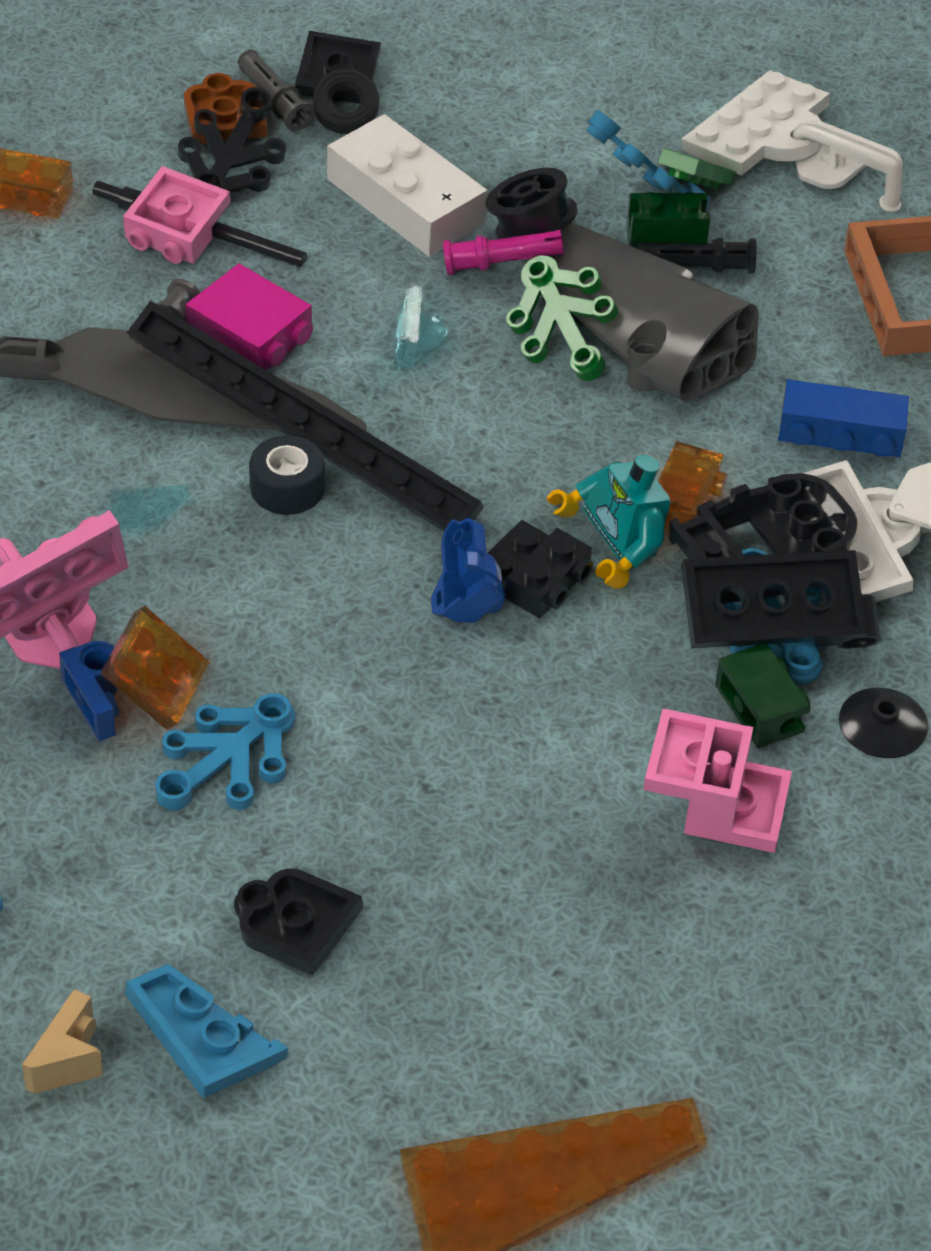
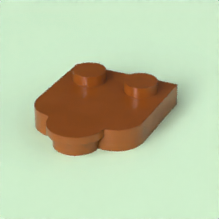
(222, 97)

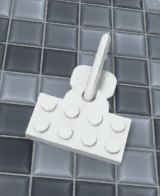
(780, 123)
(886, 525)

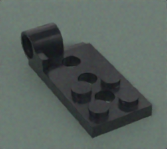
(845, 621)

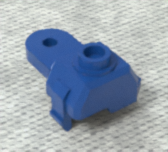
(470, 576)

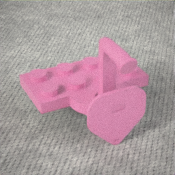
(49, 589)

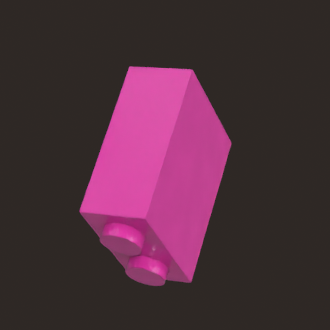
(251, 316)

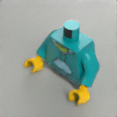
(625, 509)

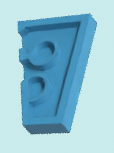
(199, 1034)

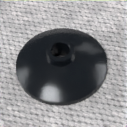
(883, 734)

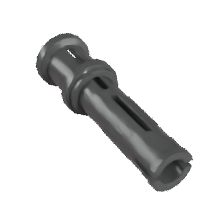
(284, 97)

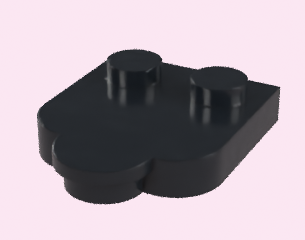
(295, 917)

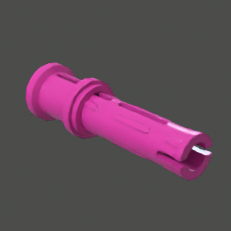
(484, 252)

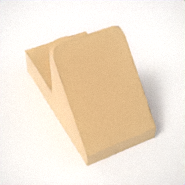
(63, 1050)

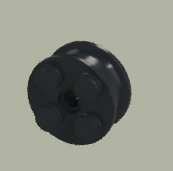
(532, 203)

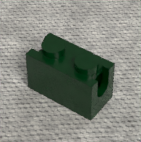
(667, 218)
(762, 694)

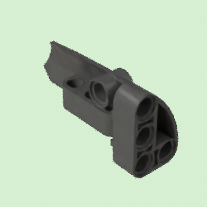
(667, 324)

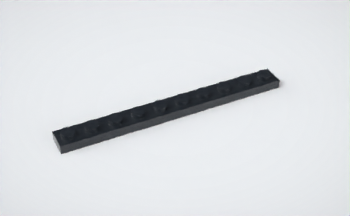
(302, 416)

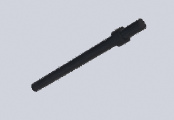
(126, 197)

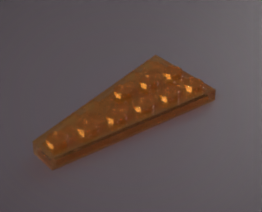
(530, 1179)

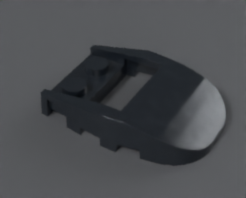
(789, 514)

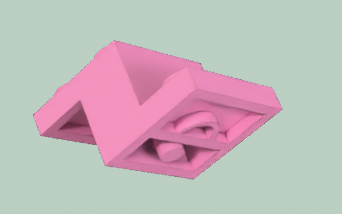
(709, 767)

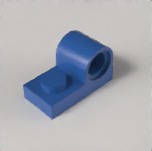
(89, 688)

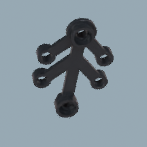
(230, 154)

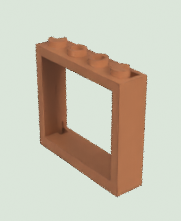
(861, 248)

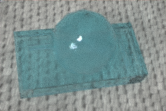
(416, 329)

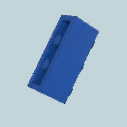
(843, 418)

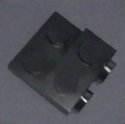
(540, 566)

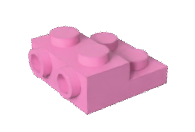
(175, 215)

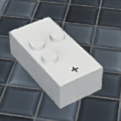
(406, 184)

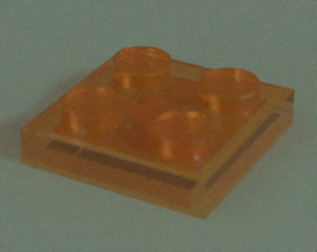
(155, 667)

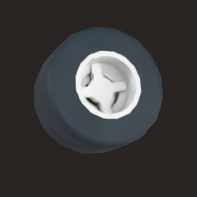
(287, 474)

